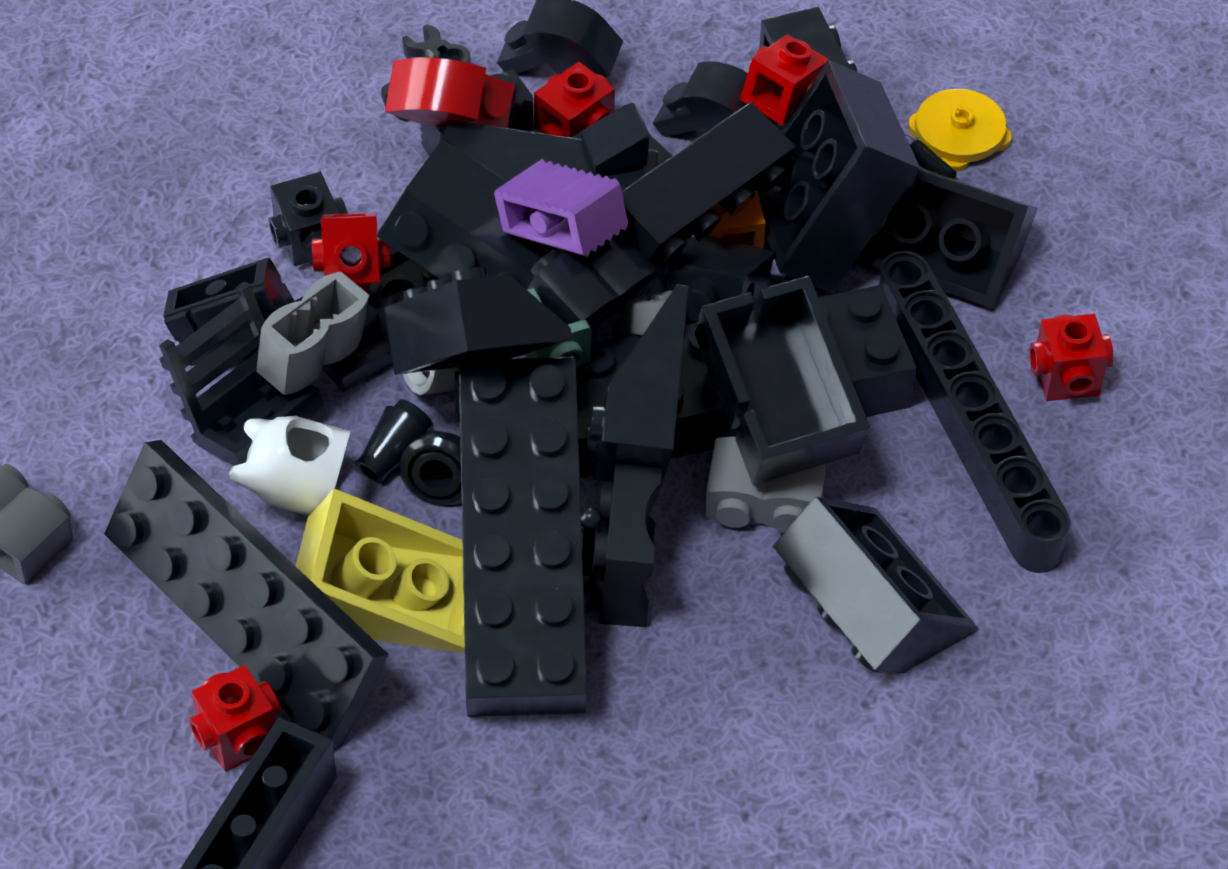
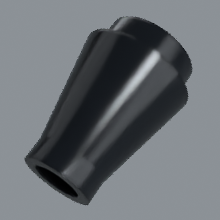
(391, 437)

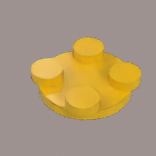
(960, 126)

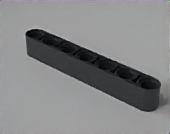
(976, 416)

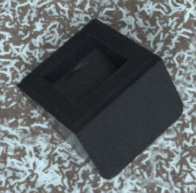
(617, 140)

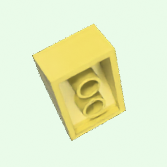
(386, 572)

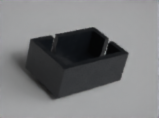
(781, 380)

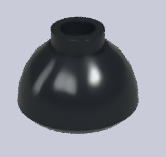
(433, 468)

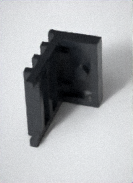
(240, 395)

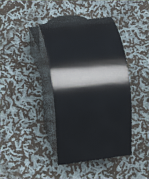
(561, 36)
(704, 101)

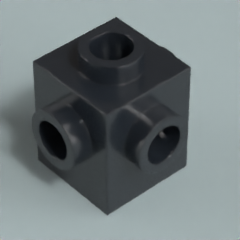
(297, 223)

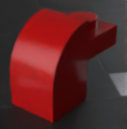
(444, 89)

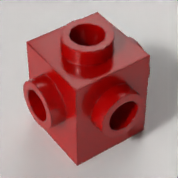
(781, 77)
(572, 101)
(355, 231)
(1070, 356)
(233, 715)

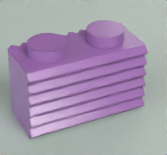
(562, 207)

